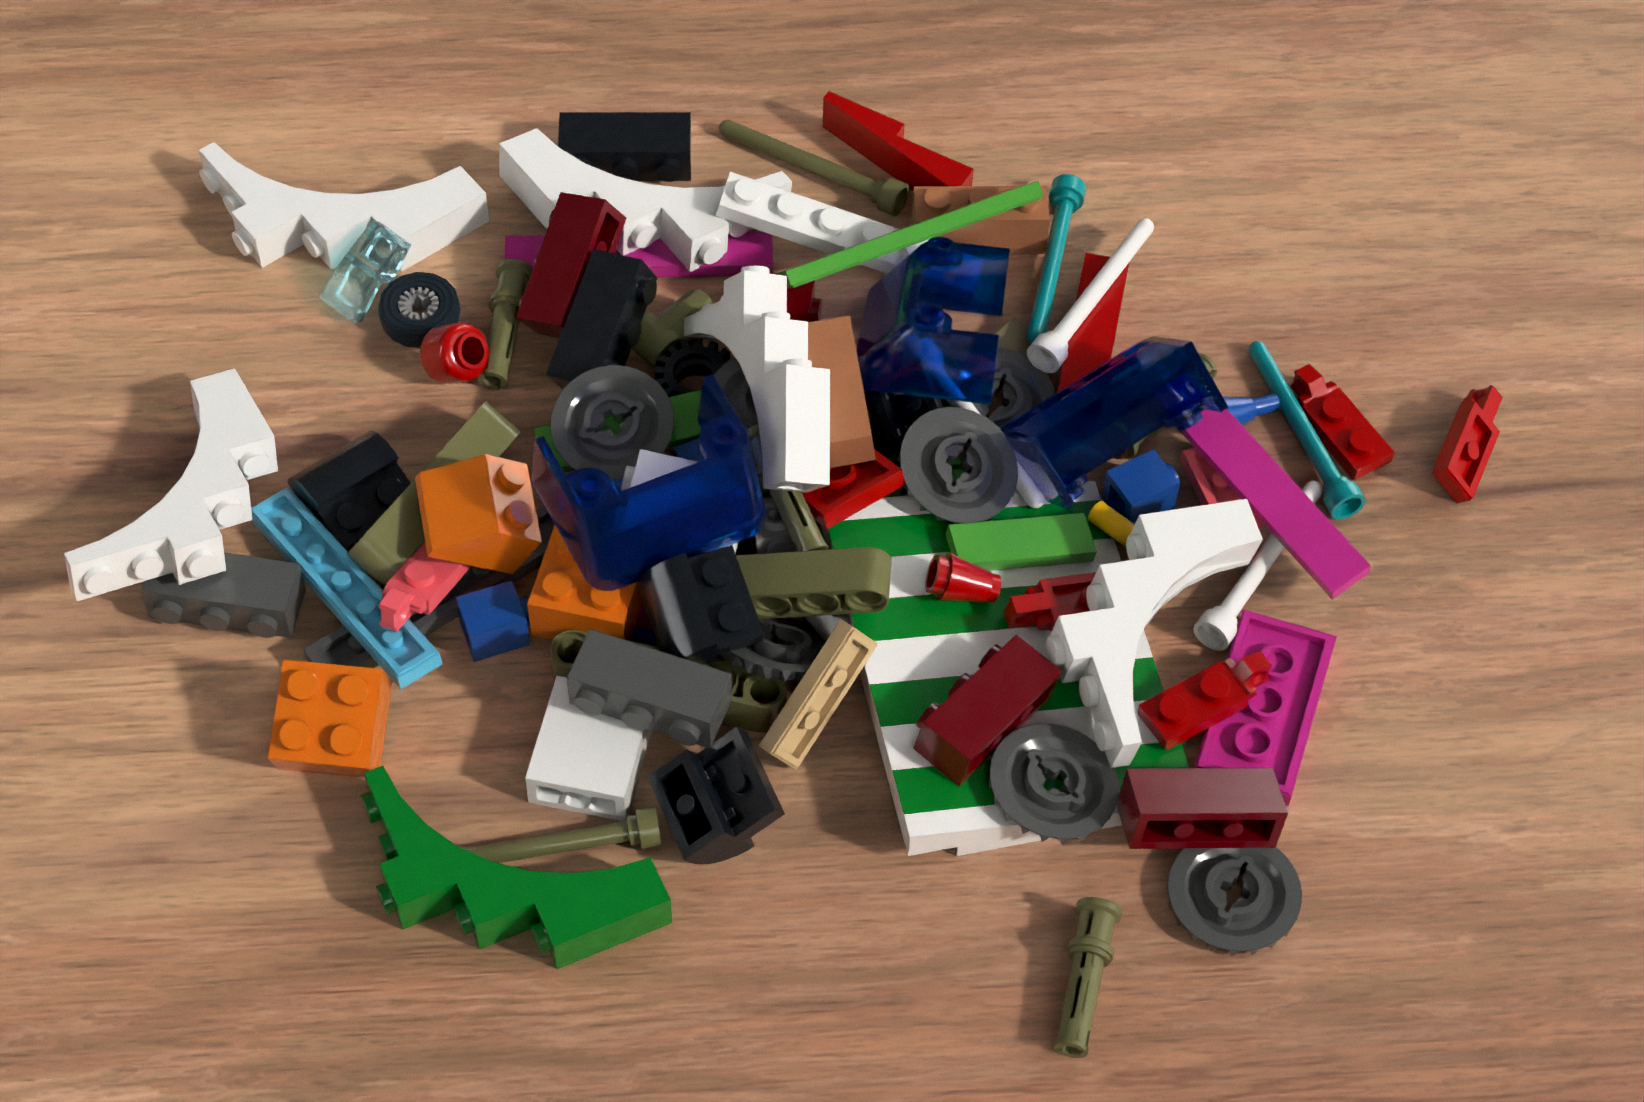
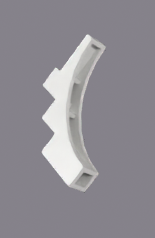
(676, 215)
(280, 218)
(784, 386)
(213, 494)
(1165, 557)

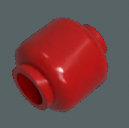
(454, 353)

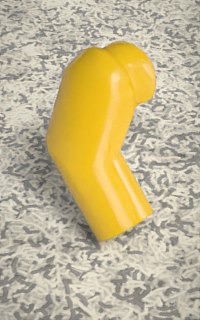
(1111, 522)

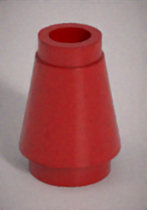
(959, 580)

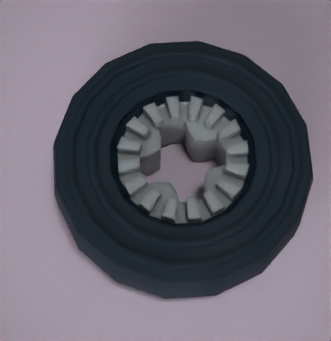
(412, 291)

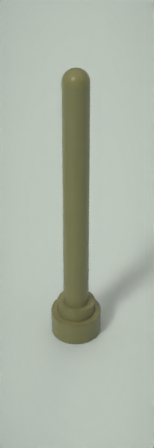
(888, 194)
(638, 829)

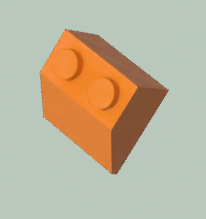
(479, 513)

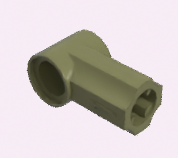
(668, 326)

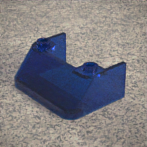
(909, 339)
(1110, 410)
(684, 511)

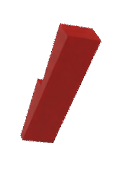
(884, 144)
(1095, 337)

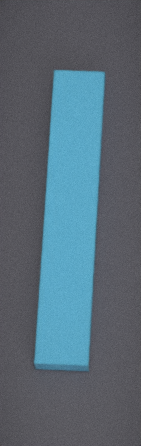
(343, 587)

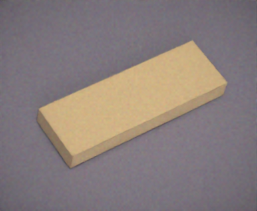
(818, 694)

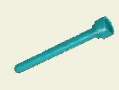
(1066, 197)
(1341, 495)

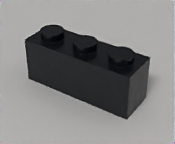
(630, 143)
(603, 316)

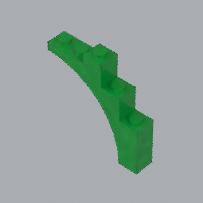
(565, 911)

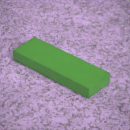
(1023, 542)

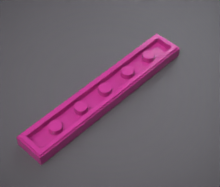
(742, 251)
(1278, 502)

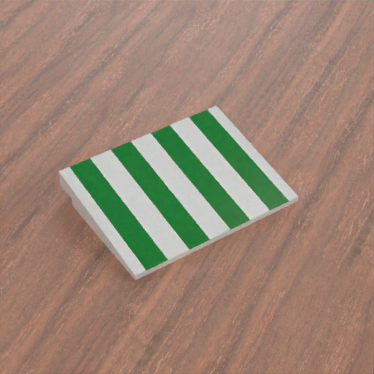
(934, 642)

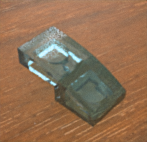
(368, 263)

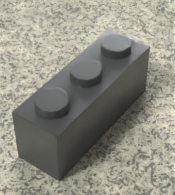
(249, 597)
(649, 689)

